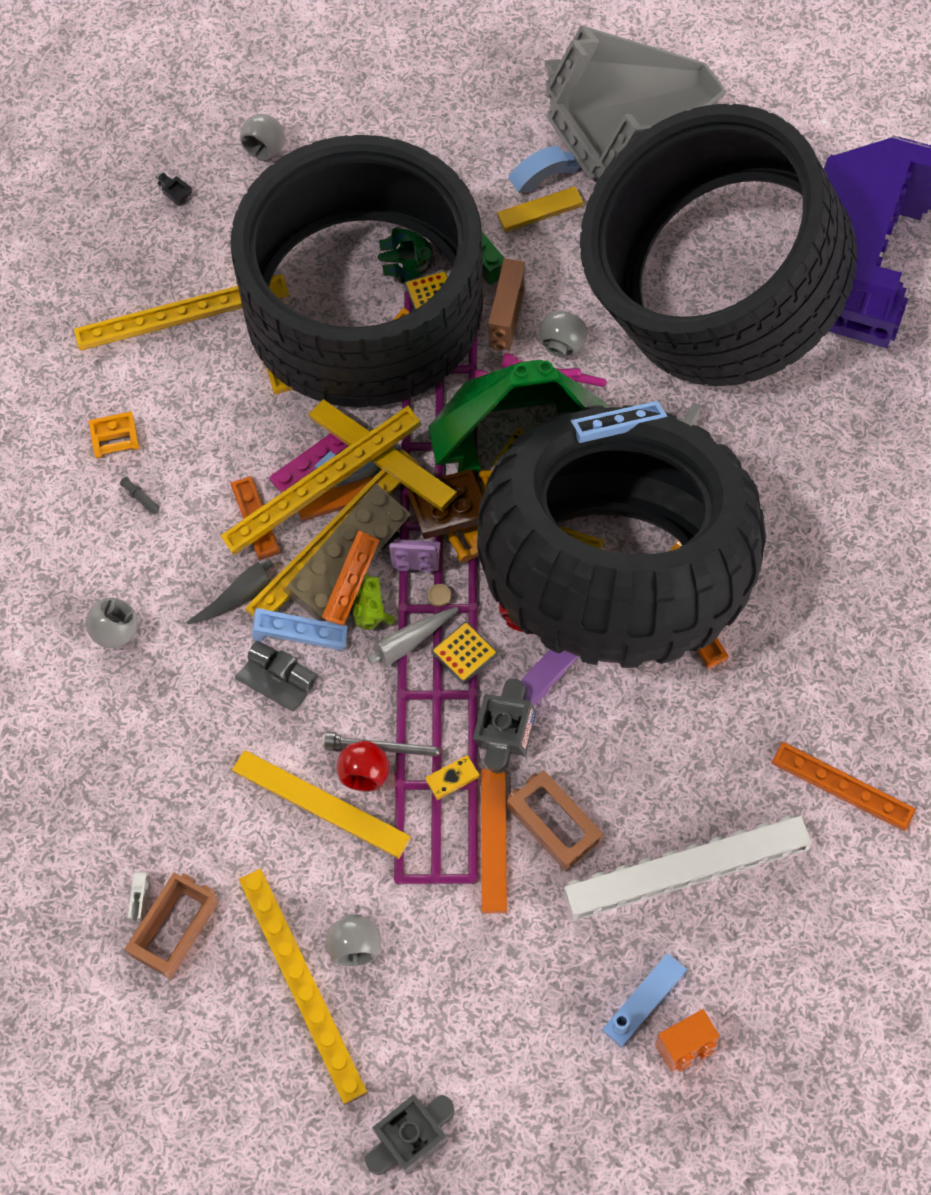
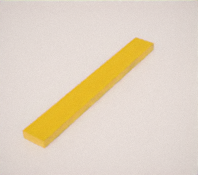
(390, 460)
(321, 804)

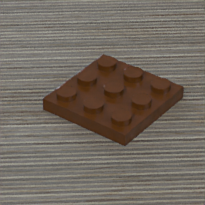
(459, 515)

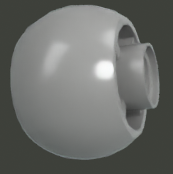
(262, 136)
(563, 333)
(111, 622)
(353, 941)

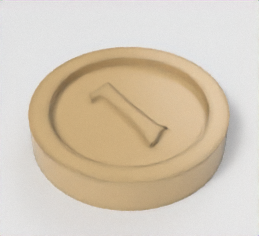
(439, 595)

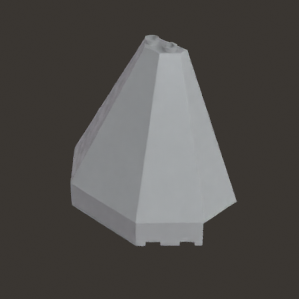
(616, 89)

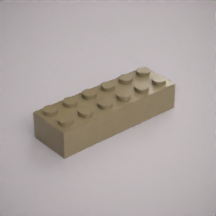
(375, 515)

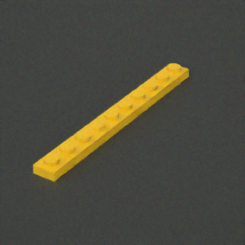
(167, 315)
(321, 480)
(273, 596)
(303, 987)

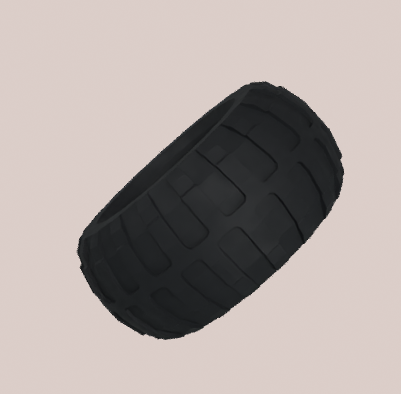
(608, 601)

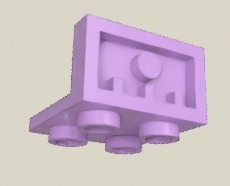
(415, 555)

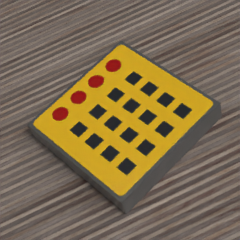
(425, 287)
(464, 653)

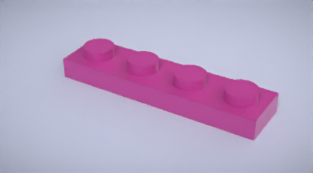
(305, 462)

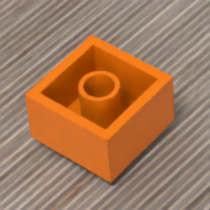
(687, 1040)

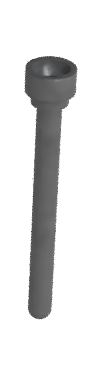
(334, 741)

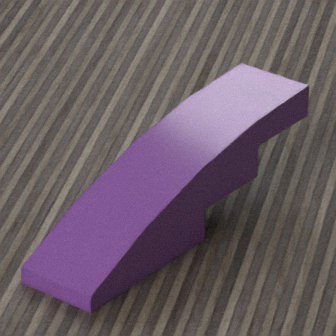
(546, 673)

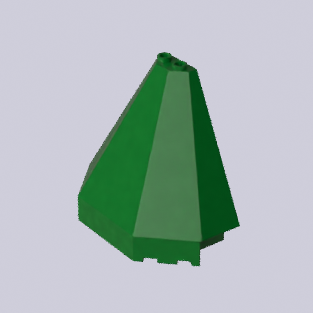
(508, 388)

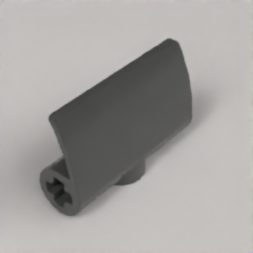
(277, 676)

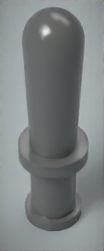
(135, 491)

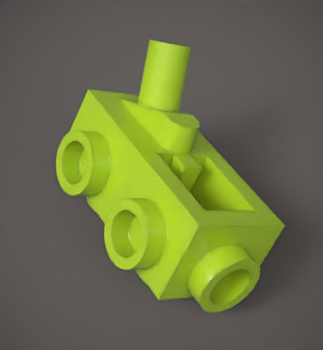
(368, 605)

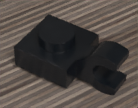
(173, 188)

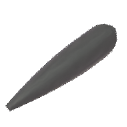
(240, 591)

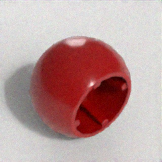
(362, 766)

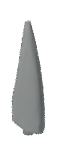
(404, 640)

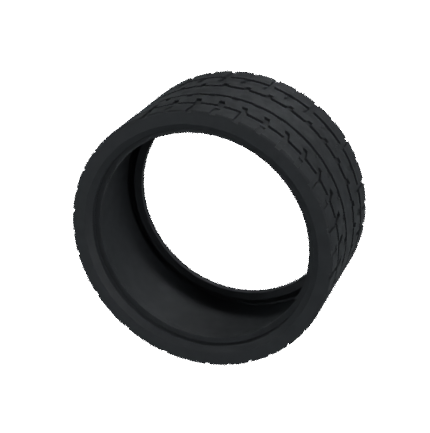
(669, 170)
(350, 182)

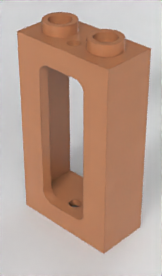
(507, 304)
(559, 852)
(158, 913)

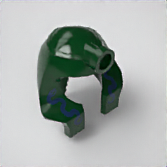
(413, 253)

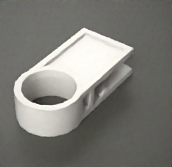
(139, 897)

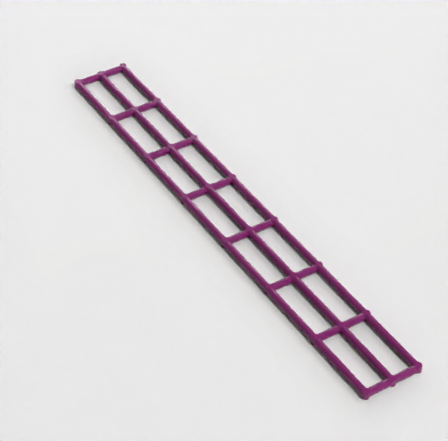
(437, 693)

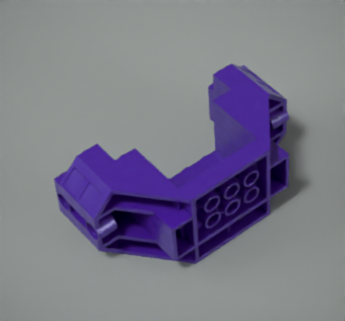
(875, 188)

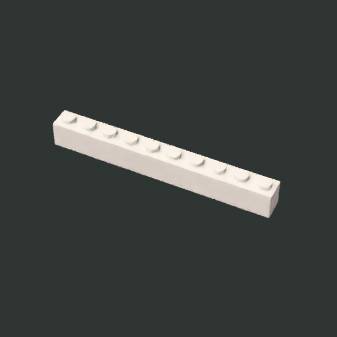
(687, 867)

